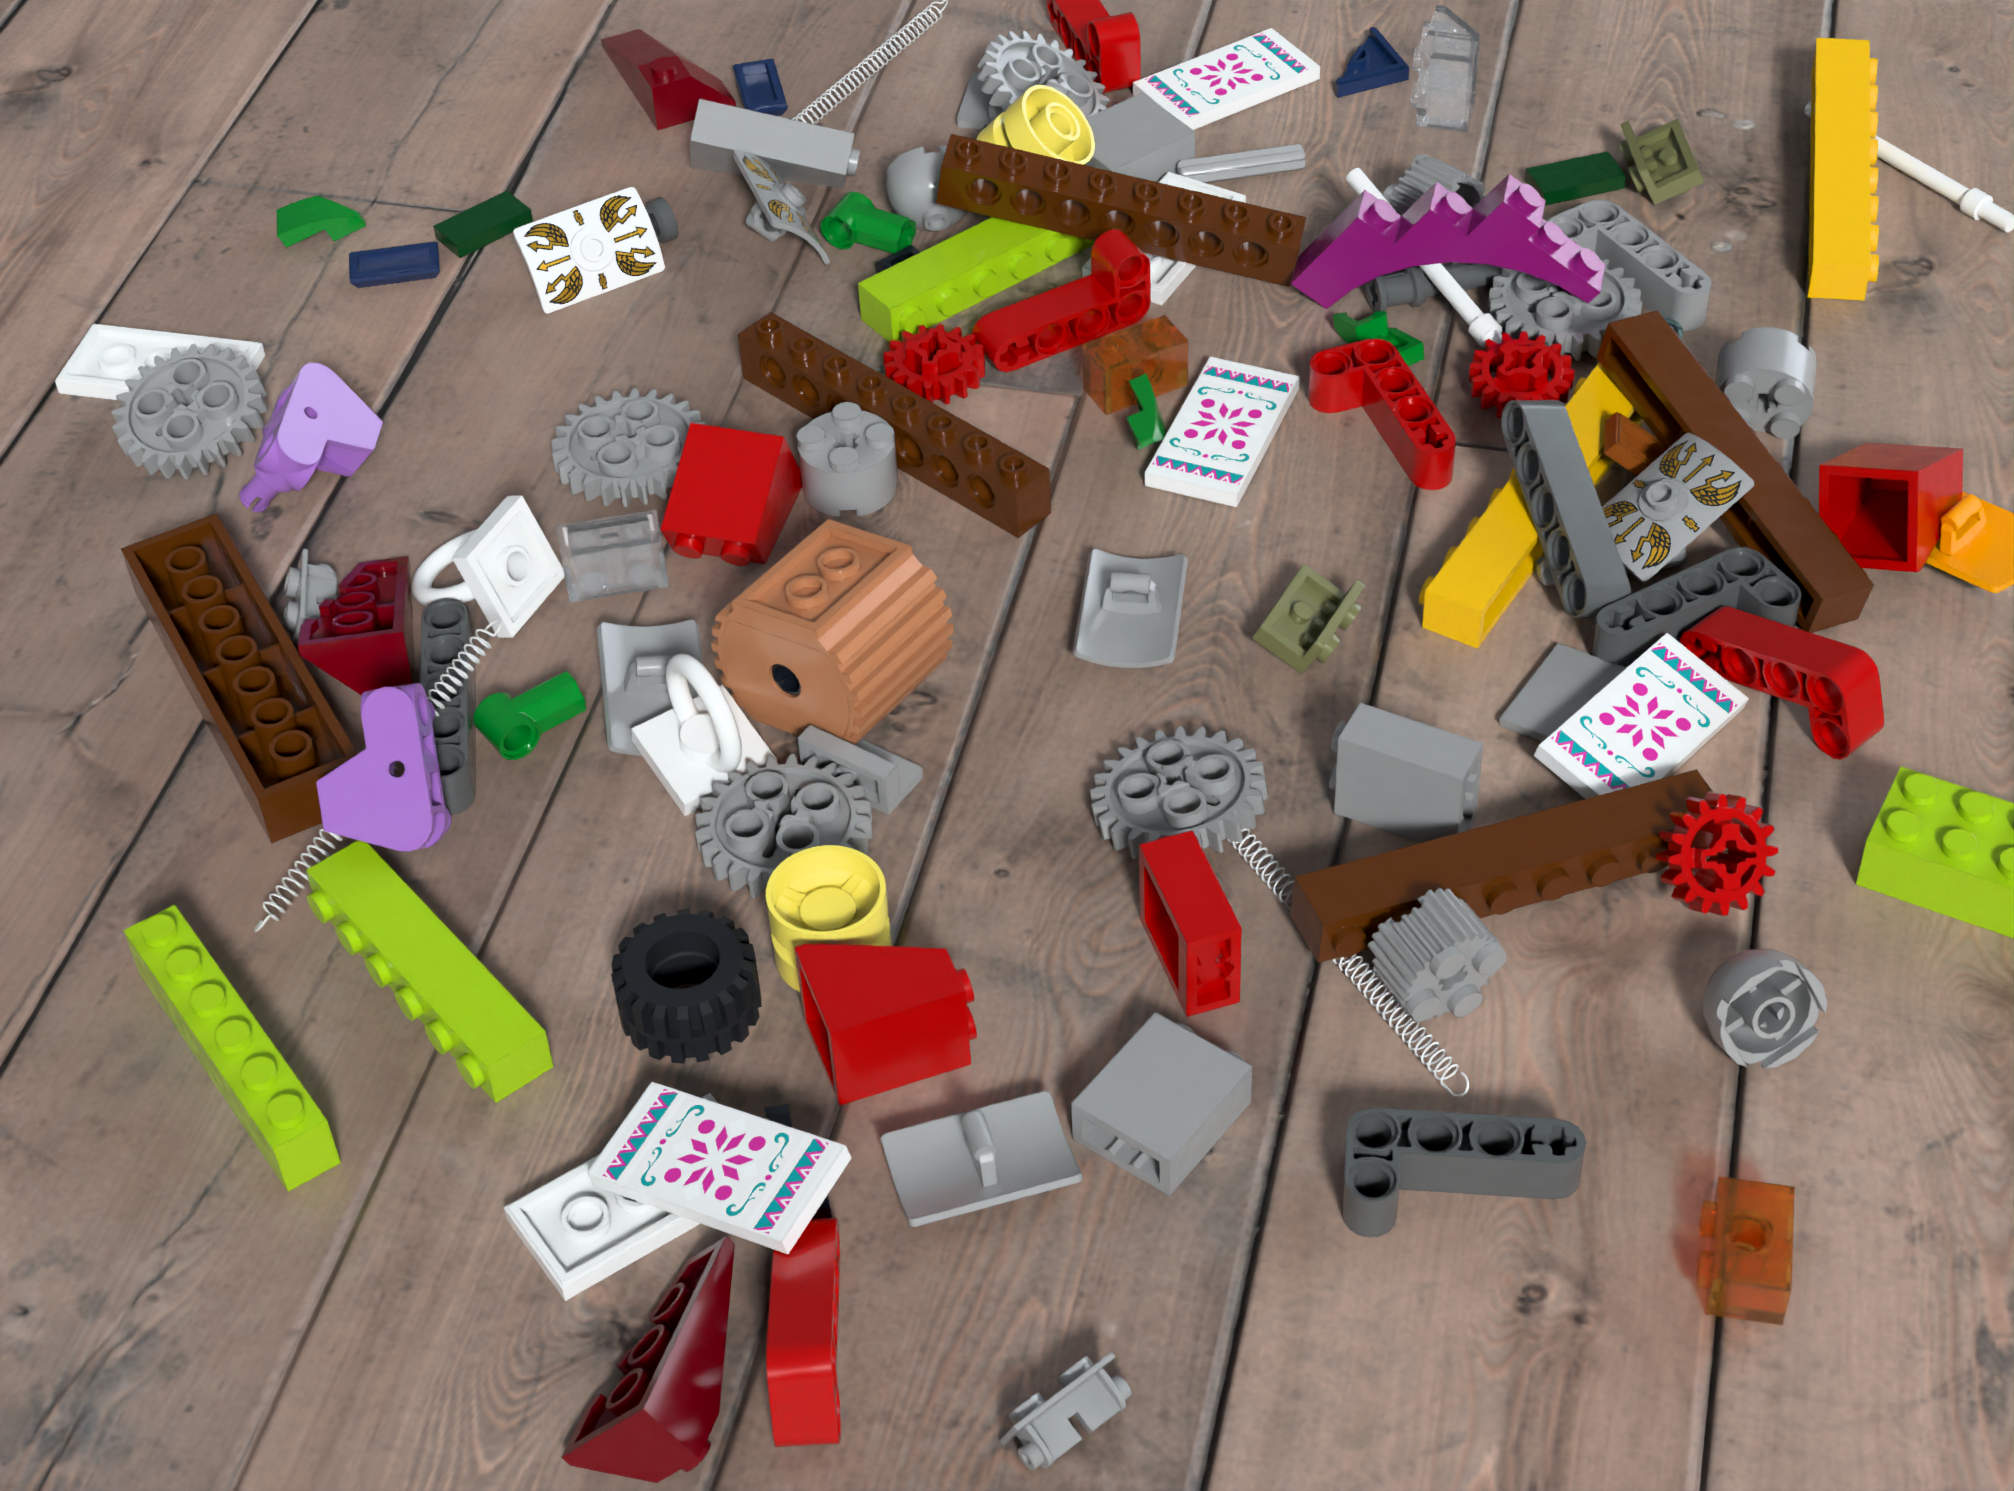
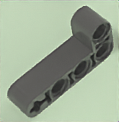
(1672, 606)
(1452, 1154)

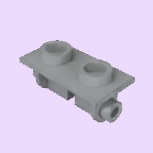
(308, 588)
(1045, 1424)

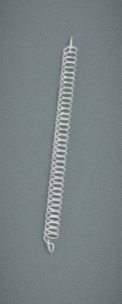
(874, 63)
(439, 704)
(1363, 974)

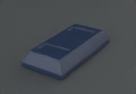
(760, 87)
(394, 264)

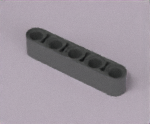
(1564, 506)
(443, 635)

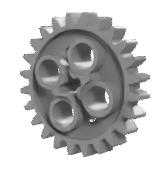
(1017, 63)
(1542, 308)
(189, 411)
(623, 446)
(1179, 788)
(777, 814)

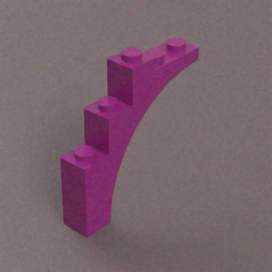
(1442, 228)

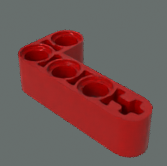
(1104, 41)
(1073, 313)
(1381, 382)
(1825, 675)
(805, 1339)

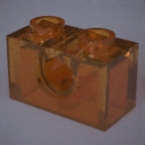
(1148, 349)
(1751, 1281)

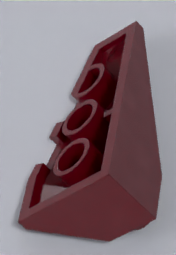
(662, 79)
(367, 629)
(670, 1381)

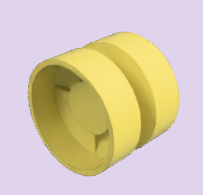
(1043, 124)
(825, 899)

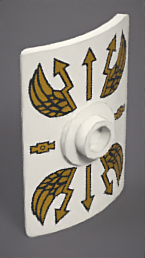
(590, 249)

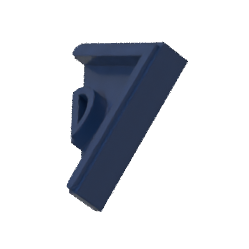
(1372, 67)

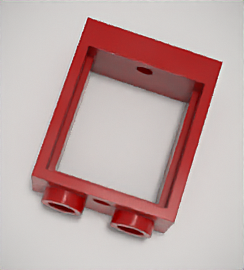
(1190, 923)

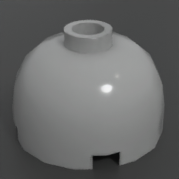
(914, 190)
(1763, 1007)

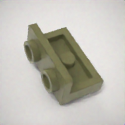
(1662, 161)
(1306, 617)

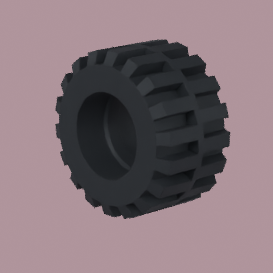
(694, 1018)

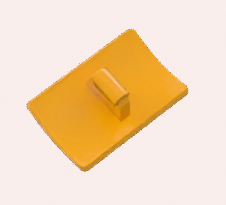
(1977, 544)

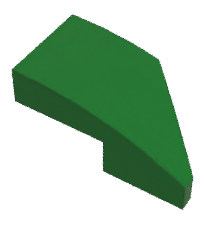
(313, 215)
(1377, 327)
(1147, 424)

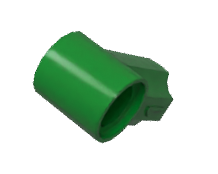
(858, 221)
(516, 723)

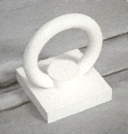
(503, 567)
(698, 737)

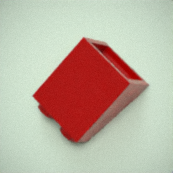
(731, 494)
(1890, 501)
(884, 1014)

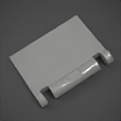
(1557, 691)

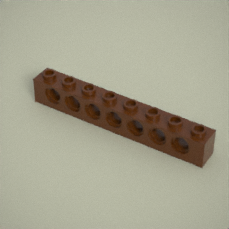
(1093, 200)
(928, 440)

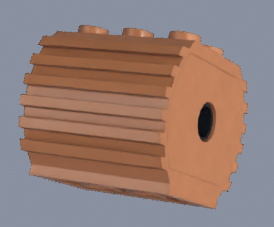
(833, 634)

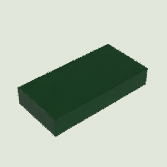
(1576, 178)
(482, 224)

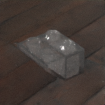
(1446, 71)
(612, 555)

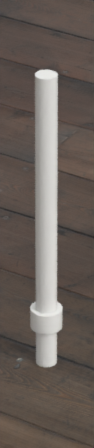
(1972, 202)
(1481, 325)

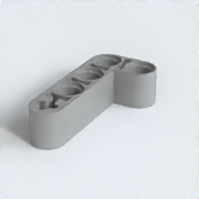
(1660, 272)

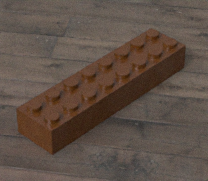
(240, 671)

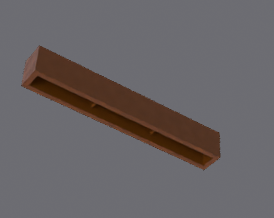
(1773, 516)
(1495, 864)

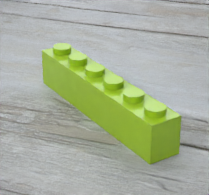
(959, 274)
(429, 971)
(233, 1048)

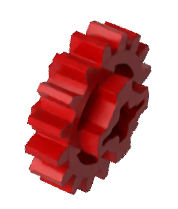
(936, 363)
(1520, 372)
(1726, 874)

